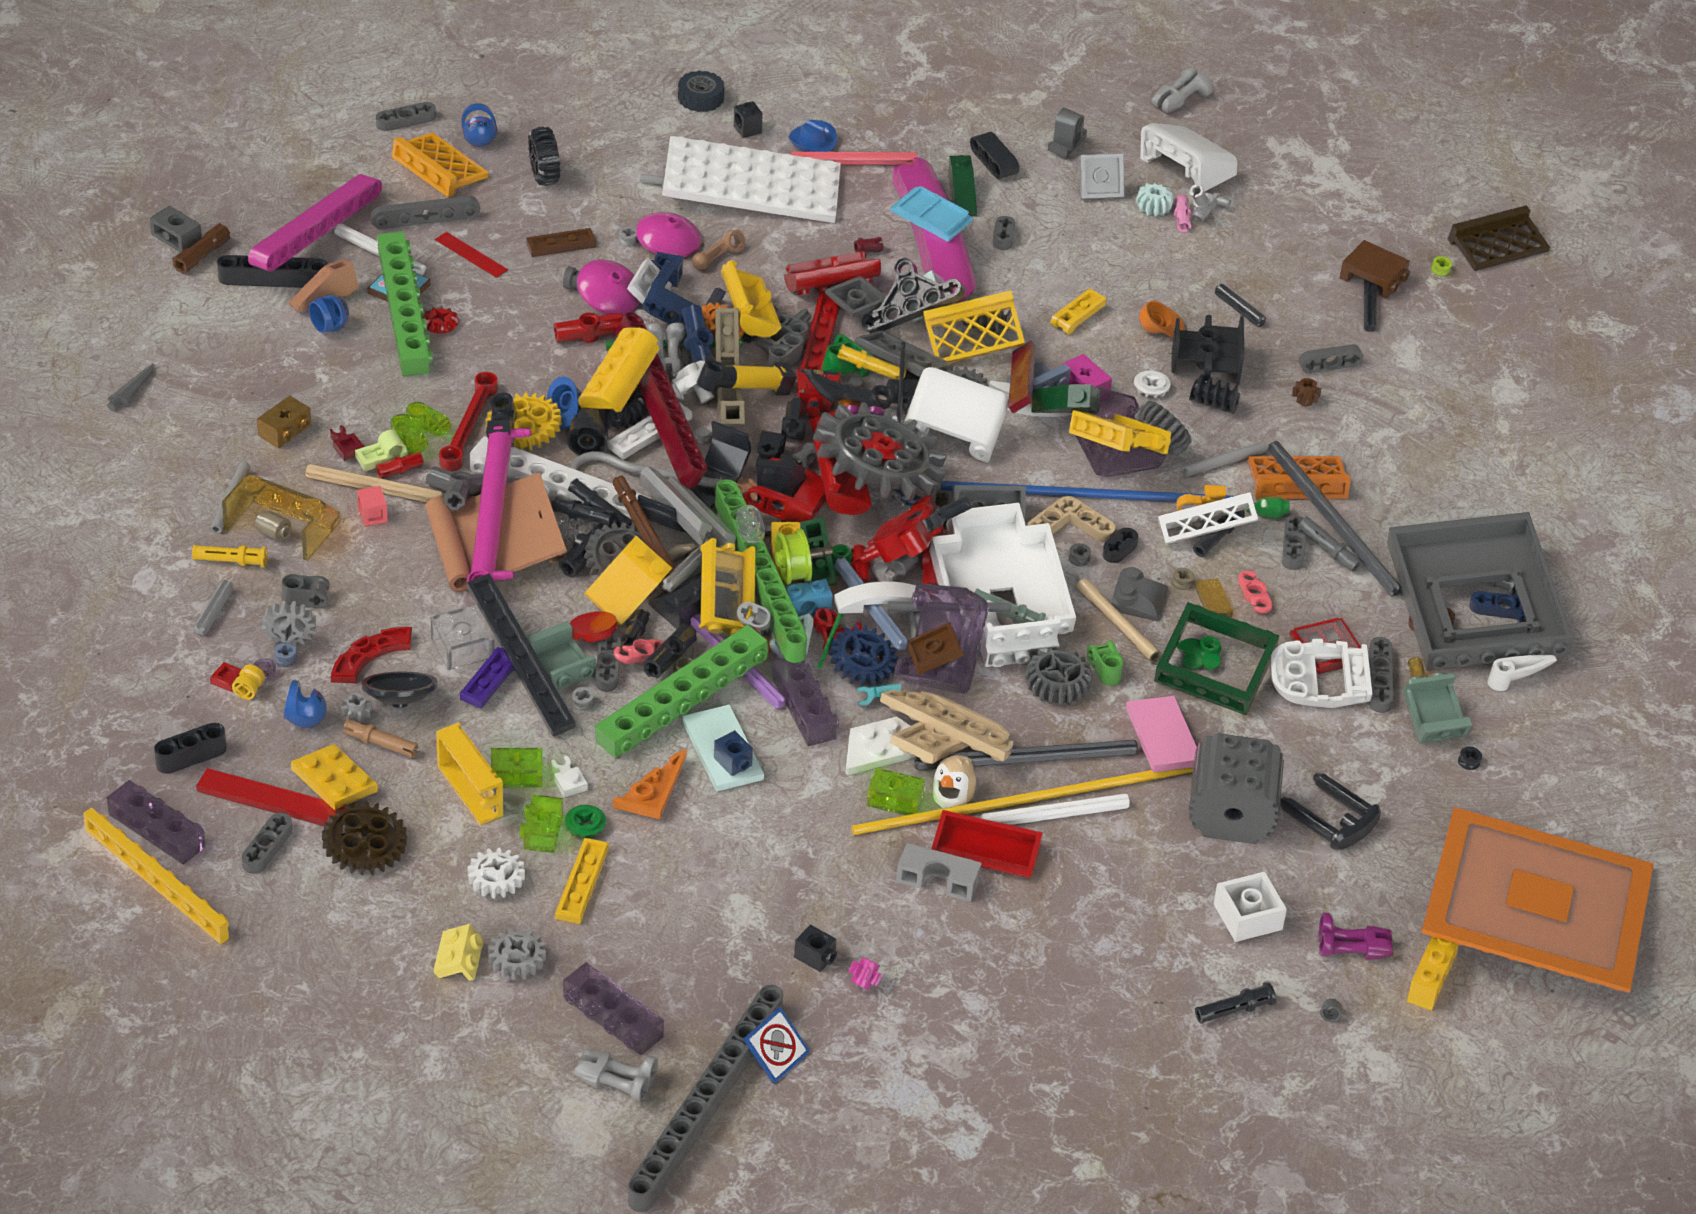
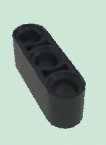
(994, 155)
(190, 748)

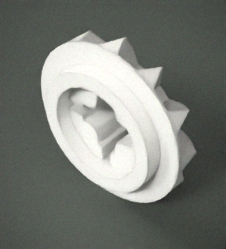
(1152, 378)

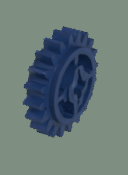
(861, 662)

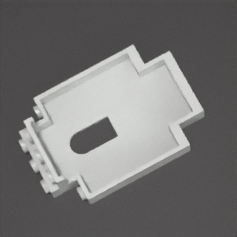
(998, 552)

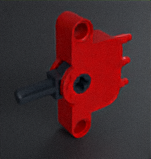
(913, 529)

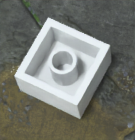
(1250, 906)

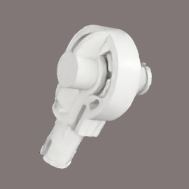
(686, 382)

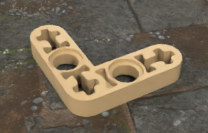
(1098, 528)

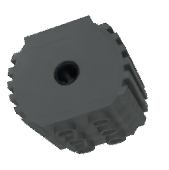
(1236, 788)

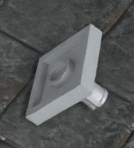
(1101, 175)

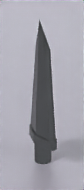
(125, 393)

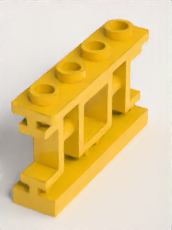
(1120, 432)

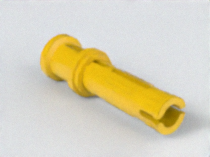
(241, 555)

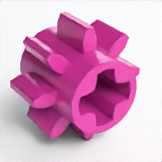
(865, 973)

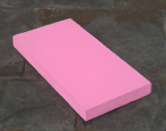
(1162, 733)

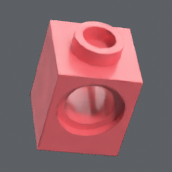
(372, 506)

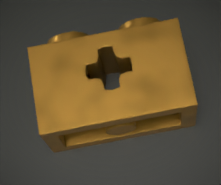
(284, 421)

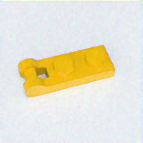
(1078, 311)

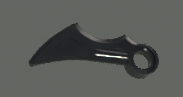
(837, 391)

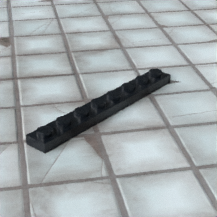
(521, 655)

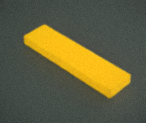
(582, 881)

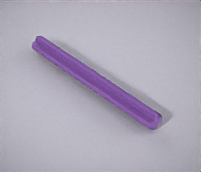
(753, 676)

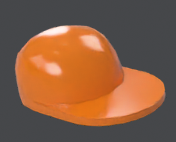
(1159, 318)

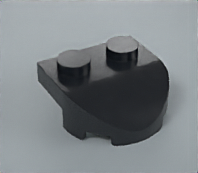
(780, 476)

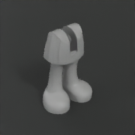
(1171, 99)
(674, 335)
(597, 1067)

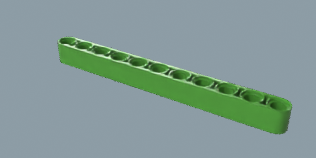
(768, 584)

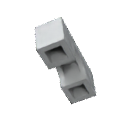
(923, 863)

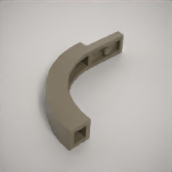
(729, 402)

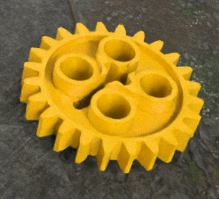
(539, 416)

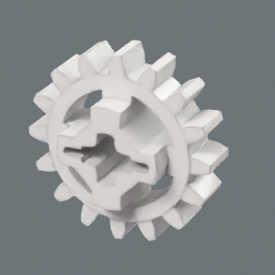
(496, 873)

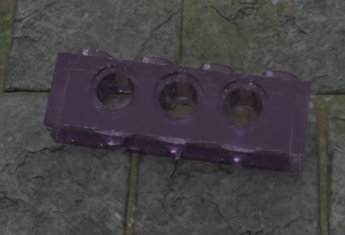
(805, 701)
(156, 822)
(613, 1008)

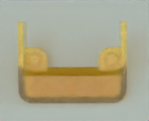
(319, 515)

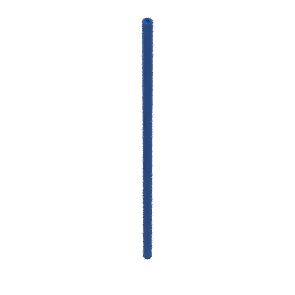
(1084, 492)

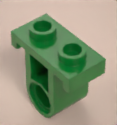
(834, 364)

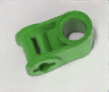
(1106, 662)

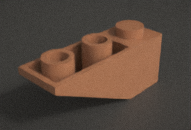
(332, 279)

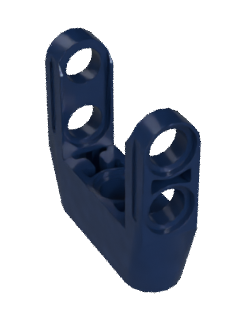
(668, 305)

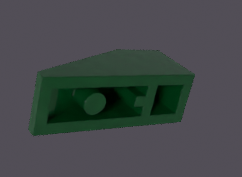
(962, 183)
(1066, 399)
(818, 537)

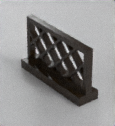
(1491, 226)

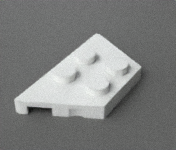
(871, 746)

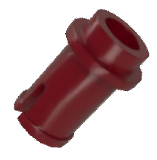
(868, 245)

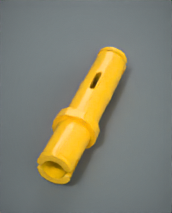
(862, 359)

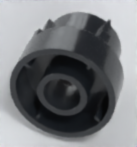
(587, 432)

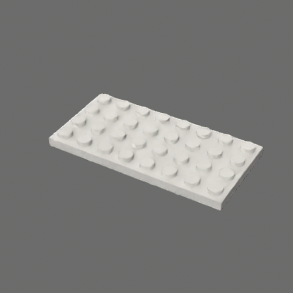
(751, 179)

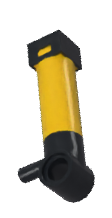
(777, 378)

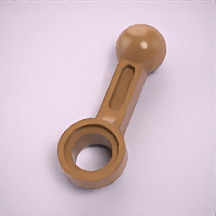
(701, 260)

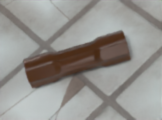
(190, 256)

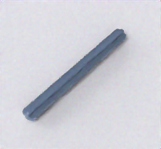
(877, 612)

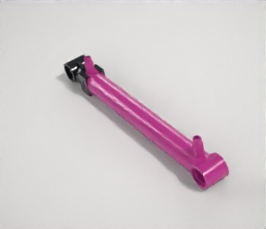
(500, 440)

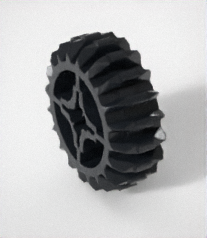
(544, 156)
(631, 412)

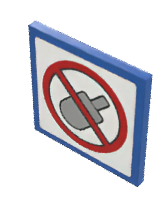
(776, 1045)

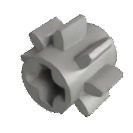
(356, 707)

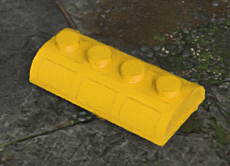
(752, 300)
(620, 370)

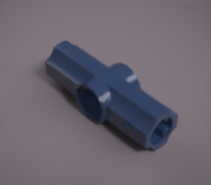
(698, 335)

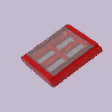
(1330, 632)

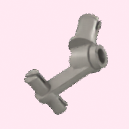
(1206, 202)
(897, 568)

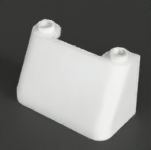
(1203, 159)
(959, 410)

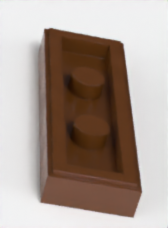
(561, 242)

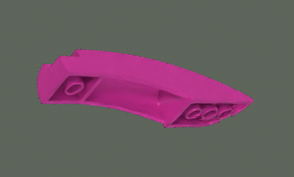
(944, 258)

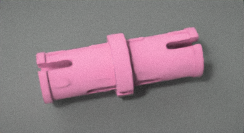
(1182, 213)

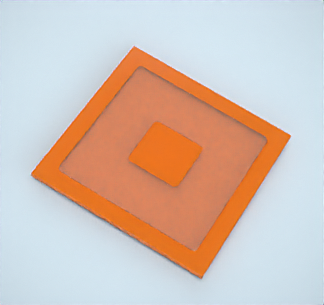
(1539, 899)

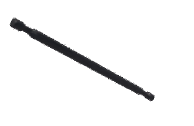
(901, 382)

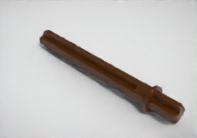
(628, 498)

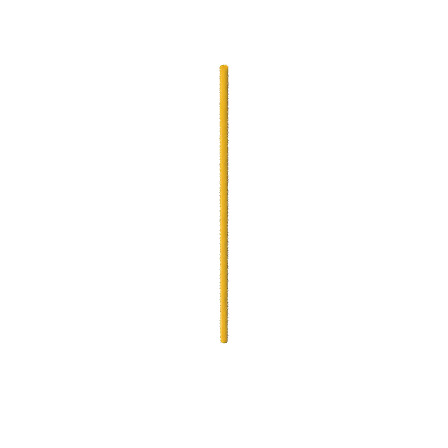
(1017, 799)

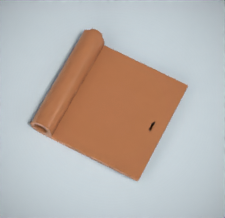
(523, 534)

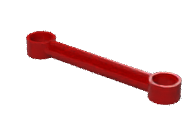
(468, 421)

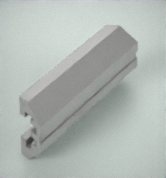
(690, 510)

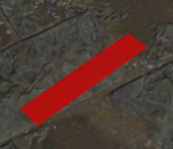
(471, 254)

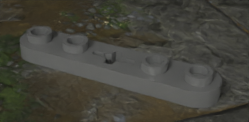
(412, 213)

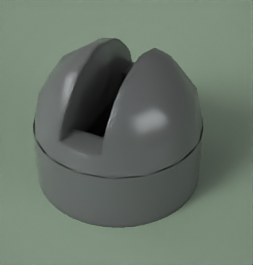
(1334, 1014)

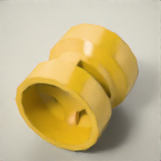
(248, 682)

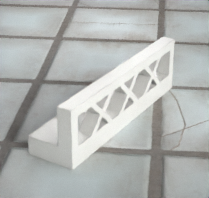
(1206, 513)

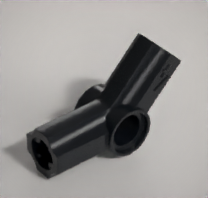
(794, 421)

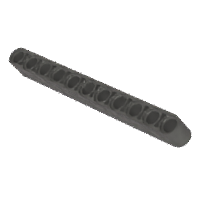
(700, 1104)

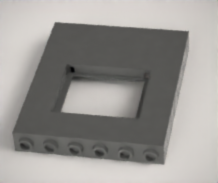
(1475, 553)

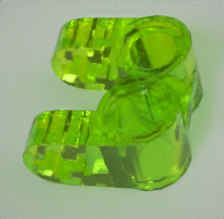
(416, 422)

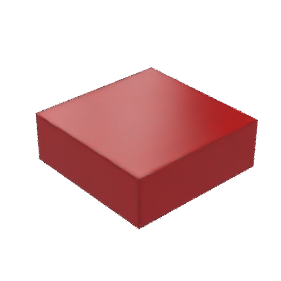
(225, 676)

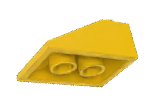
(628, 580)

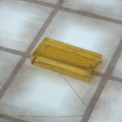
(1213, 596)

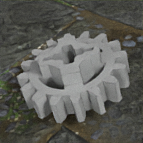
(289, 623)
(516, 953)

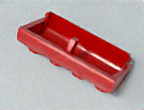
(830, 271)
(840, 488)

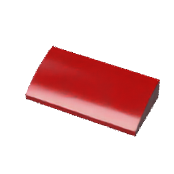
(992, 843)

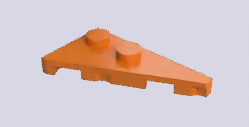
(654, 790)

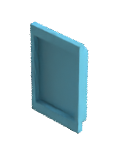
(932, 213)

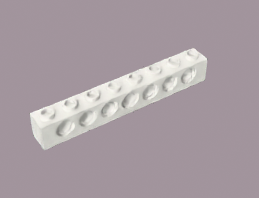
(554, 475)

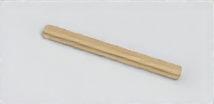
(362, 481)

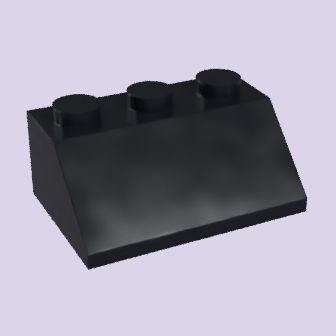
(680, 604)

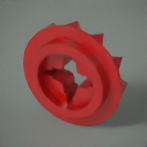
(436, 325)

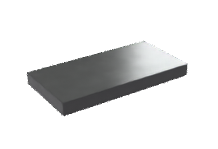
(889, 348)

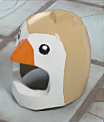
(956, 773)

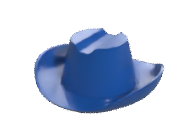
(814, 136)

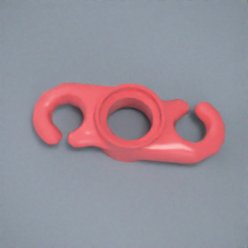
(1254, 599)
(633, 655)

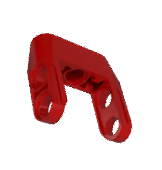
(798, 509)

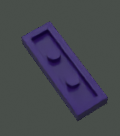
(487, 679)

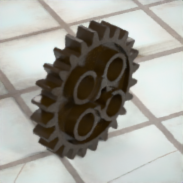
(364, 838)

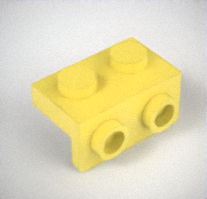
(459, 952)

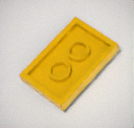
(334, 776)

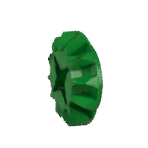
(585, 813)

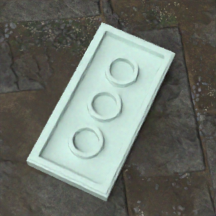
(708, 726)

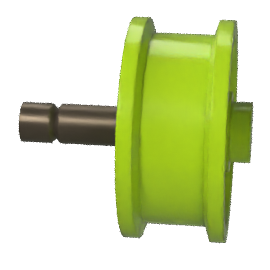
(795, 557)

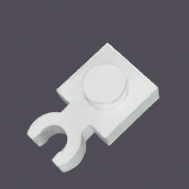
(568, 779)

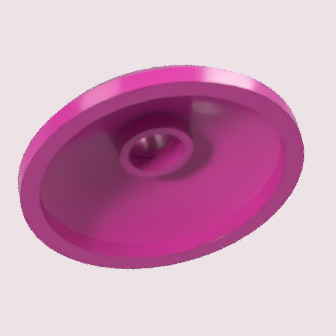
(668, 234)
(605, 285)

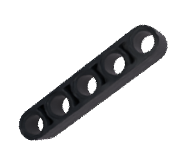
(293, 273)

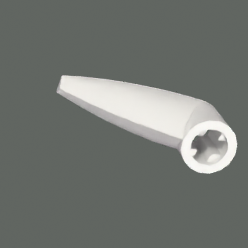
(1514, 668)

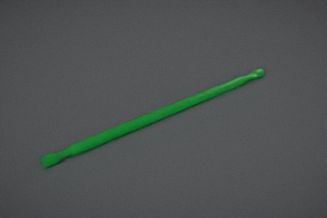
(830, 639)

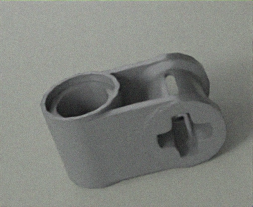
(304, 590)

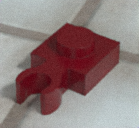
(345, 444)

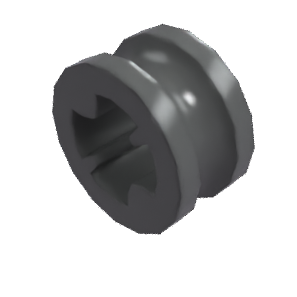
(1076, 559)

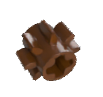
(1306, 392)

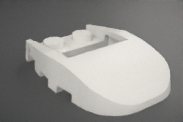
(1296, 679)

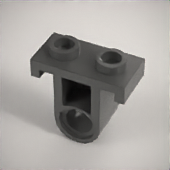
(1067, 132)

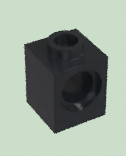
(748, 119)
(815, 948)

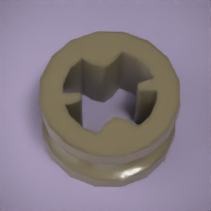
(1182, 584)

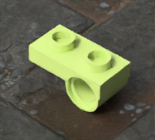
(386, 449)

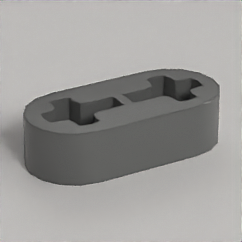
(1007, 233)

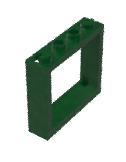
(1207, 688)

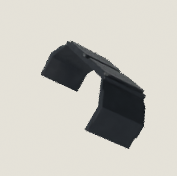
(724, 460)

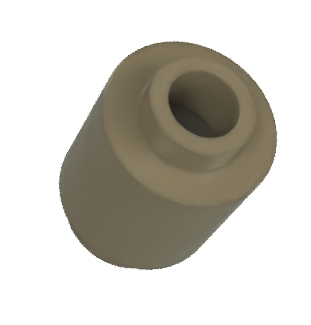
(273, 525)

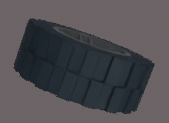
(701, 91)

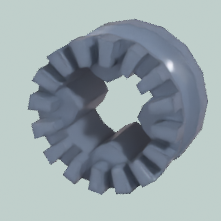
(287, 660)

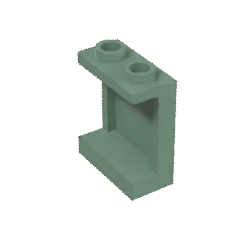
(562, 656)
(1435, 708)

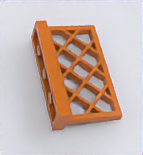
(1332, 483)

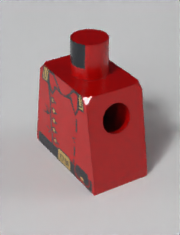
(808, 393)

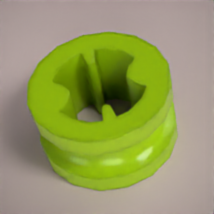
(1441, 261)

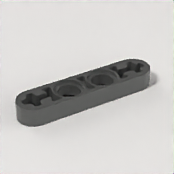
(1381, 674)

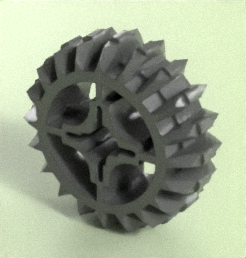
(1160, 417)
(1059, 676)

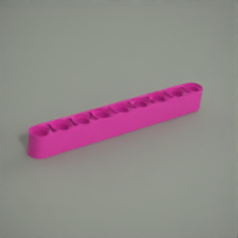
(314, 222)

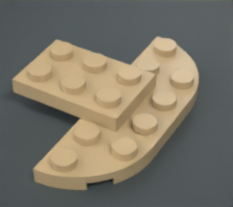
(944, 727)

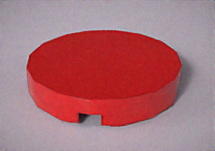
(593, 626)

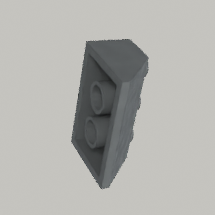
(991, 495)

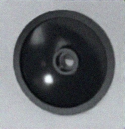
(399, 687)

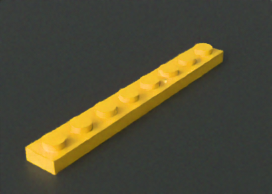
(154, 874)

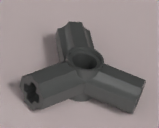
(457, 485)

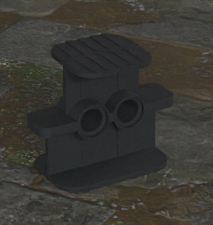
(1210, 348)

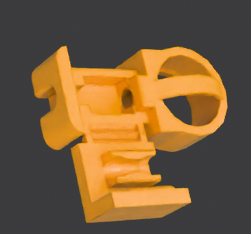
(1212, 494)

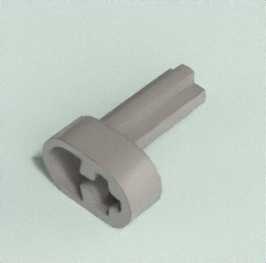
(758, 621)

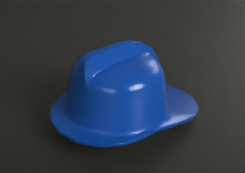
(566, 395)

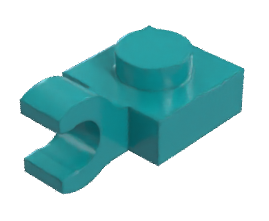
(876, 691)

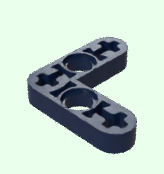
(1496, 610)

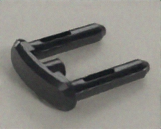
(1352, 830)

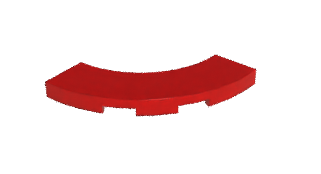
(368, 648)

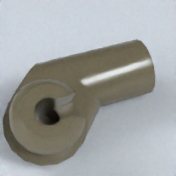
(681, 550)

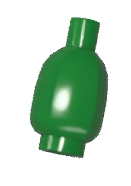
(1271, 507)

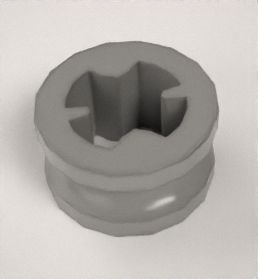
(628, 236)
(587, 702)

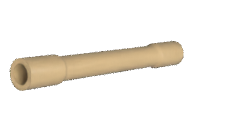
(1143, 644)

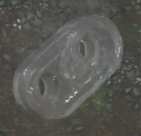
(750, 524)

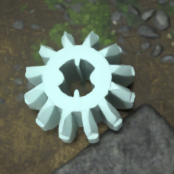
(1154, 199)

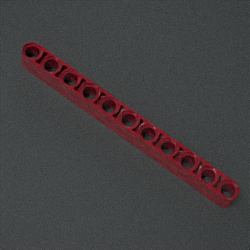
(668, 416)

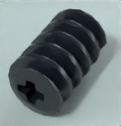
(1215, 393)

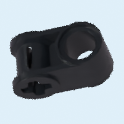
(771, 445)

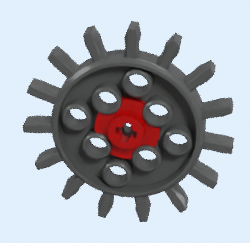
(880, 451)

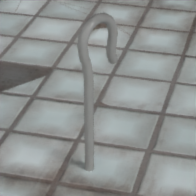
(631, 467)

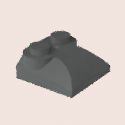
(856, 296)
(1138, 595)

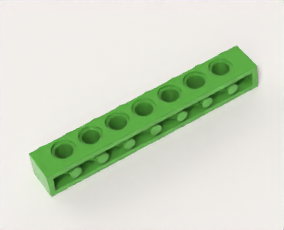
(404, 303)
(681, 691)

